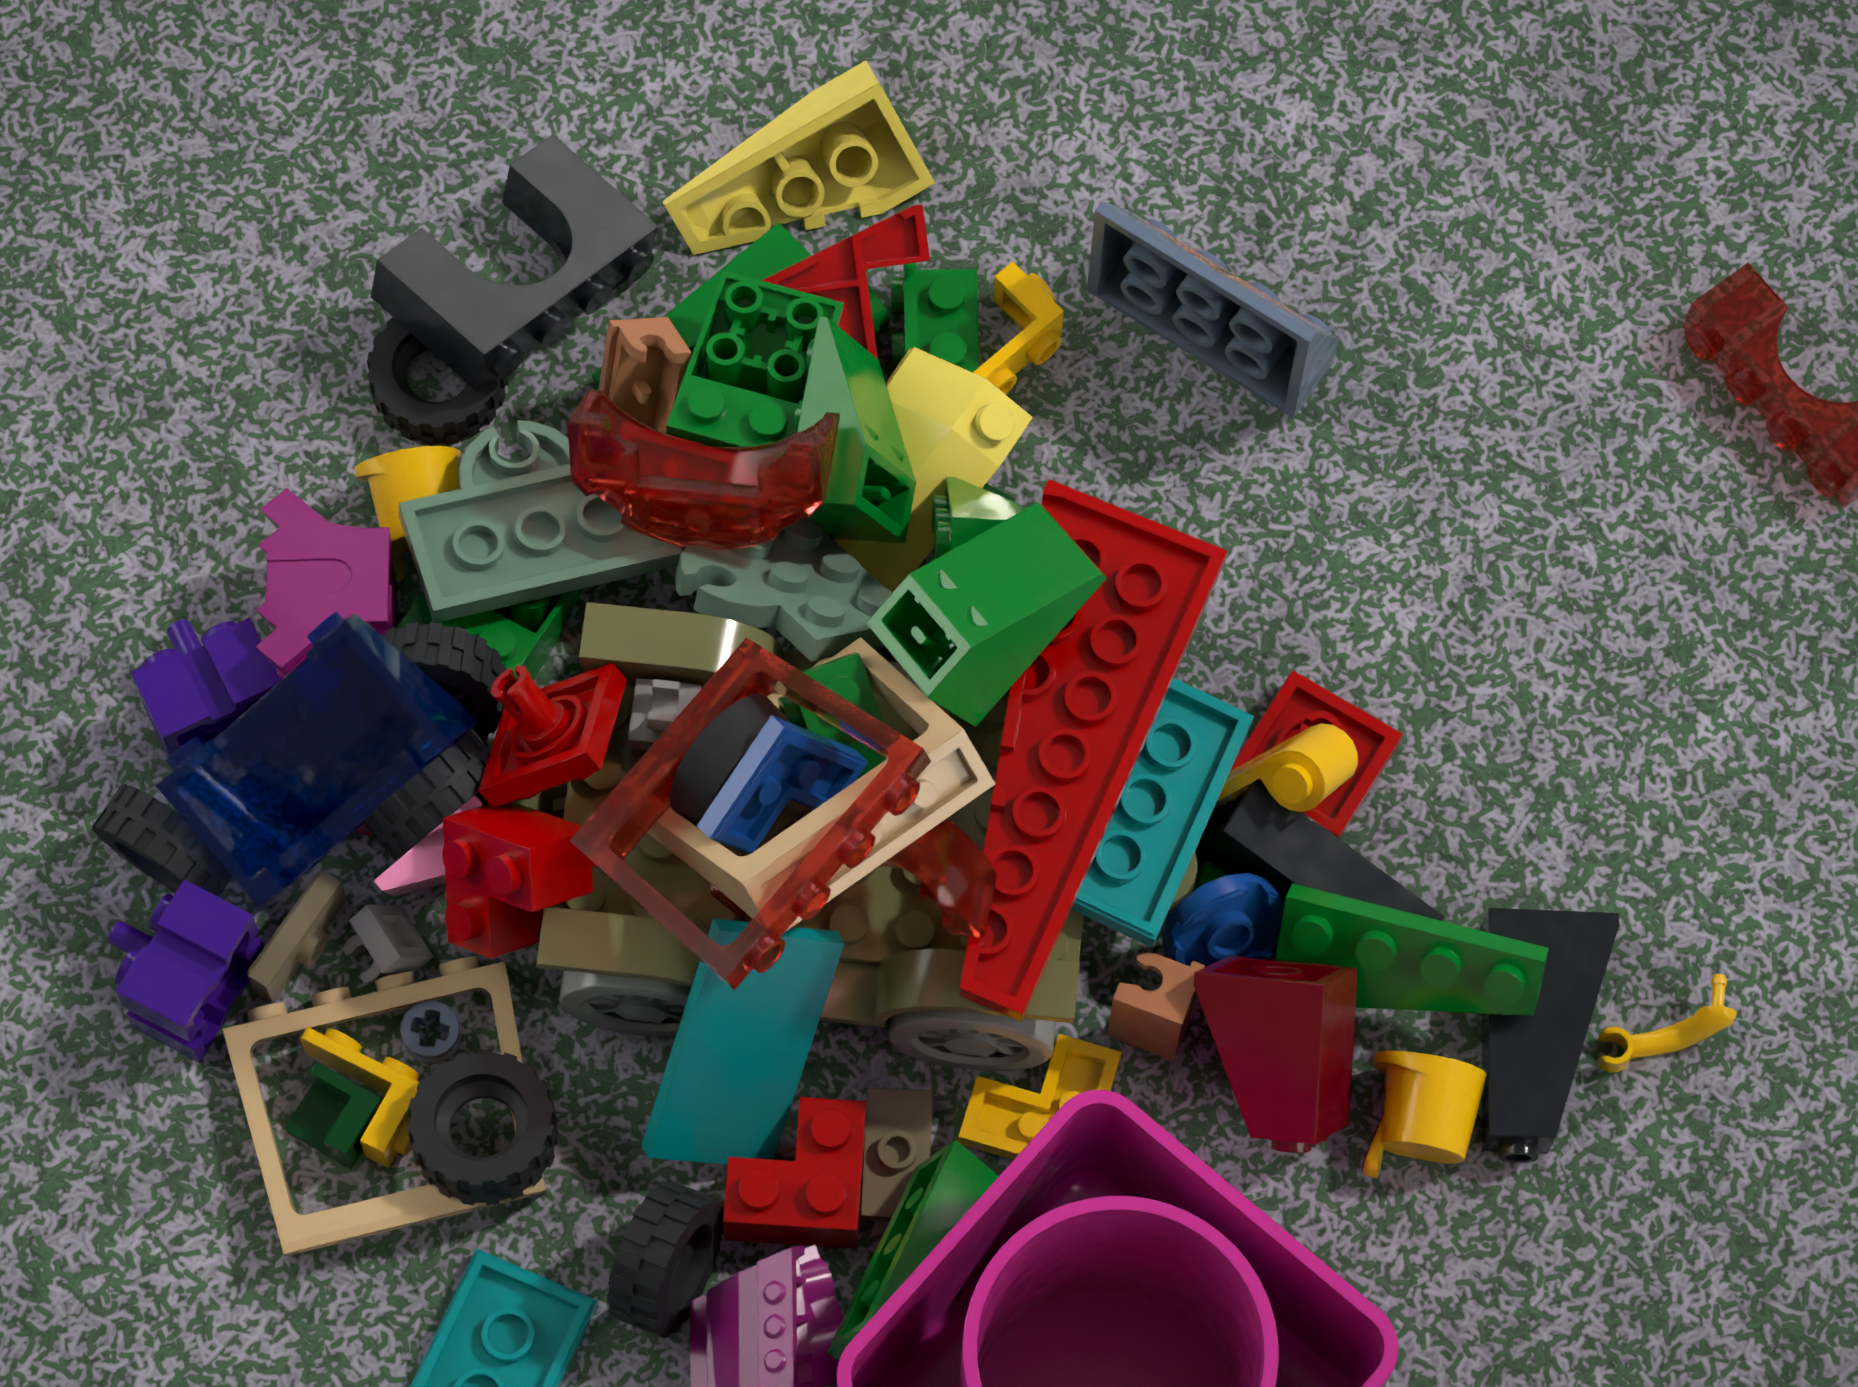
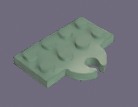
(520, 531)
(790, 583)

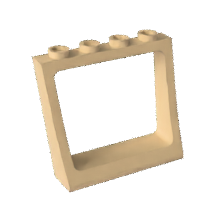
(945, 787)
(336, 1006)

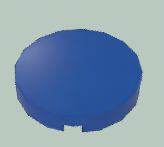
(1225, 919)

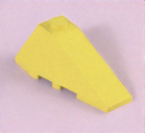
(814, 159)
(950, 428)

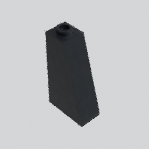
(1287, 847)
(1536, 1056)

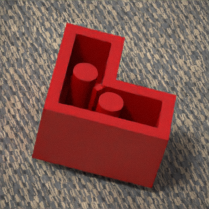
(503, 874)
(804, 1198)

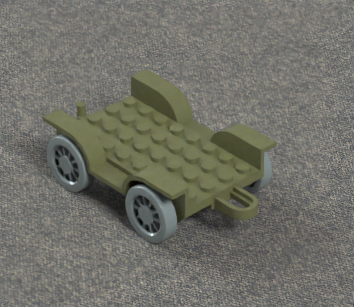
(896, 954)

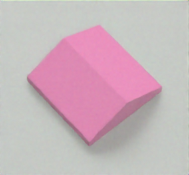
(422, 864)

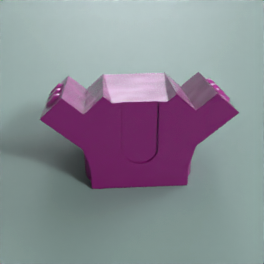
(318, 572)
(767, 1325)

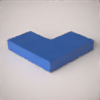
(778, 767)

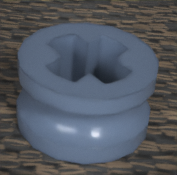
(449, 1023)

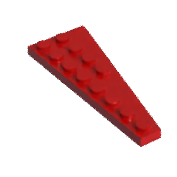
(1078, 732)

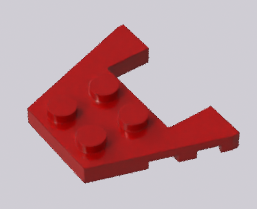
(841, 268)

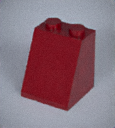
(1284, 1044)

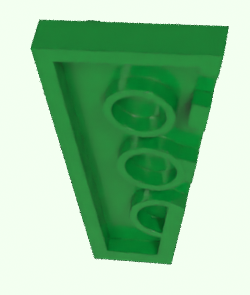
(1411, 958)

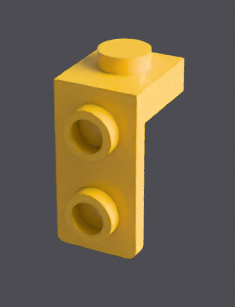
(1033, 308)
(388, 1128)

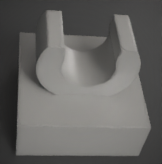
(655, 708)
(389, 940)

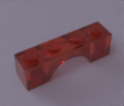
(1738, 330)

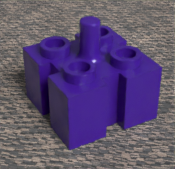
(205, 686)
(189, 971)

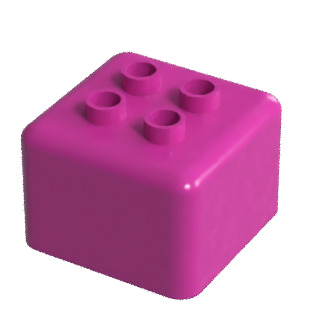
(1119, 1268)

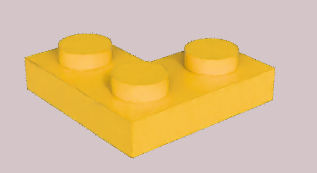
(1007, 1118)

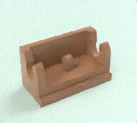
(644, 368)
(1156, 1017)

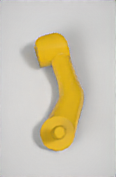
(1673, 1038)

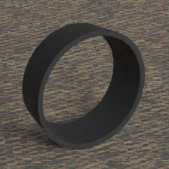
(717, 754)

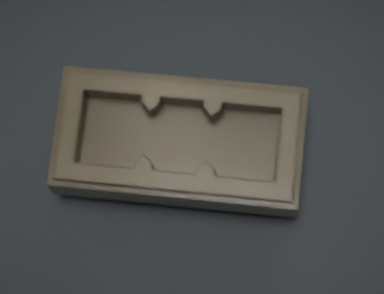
(299, 937)
(894, 1146)

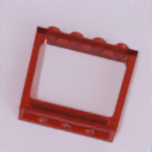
(645, 797)

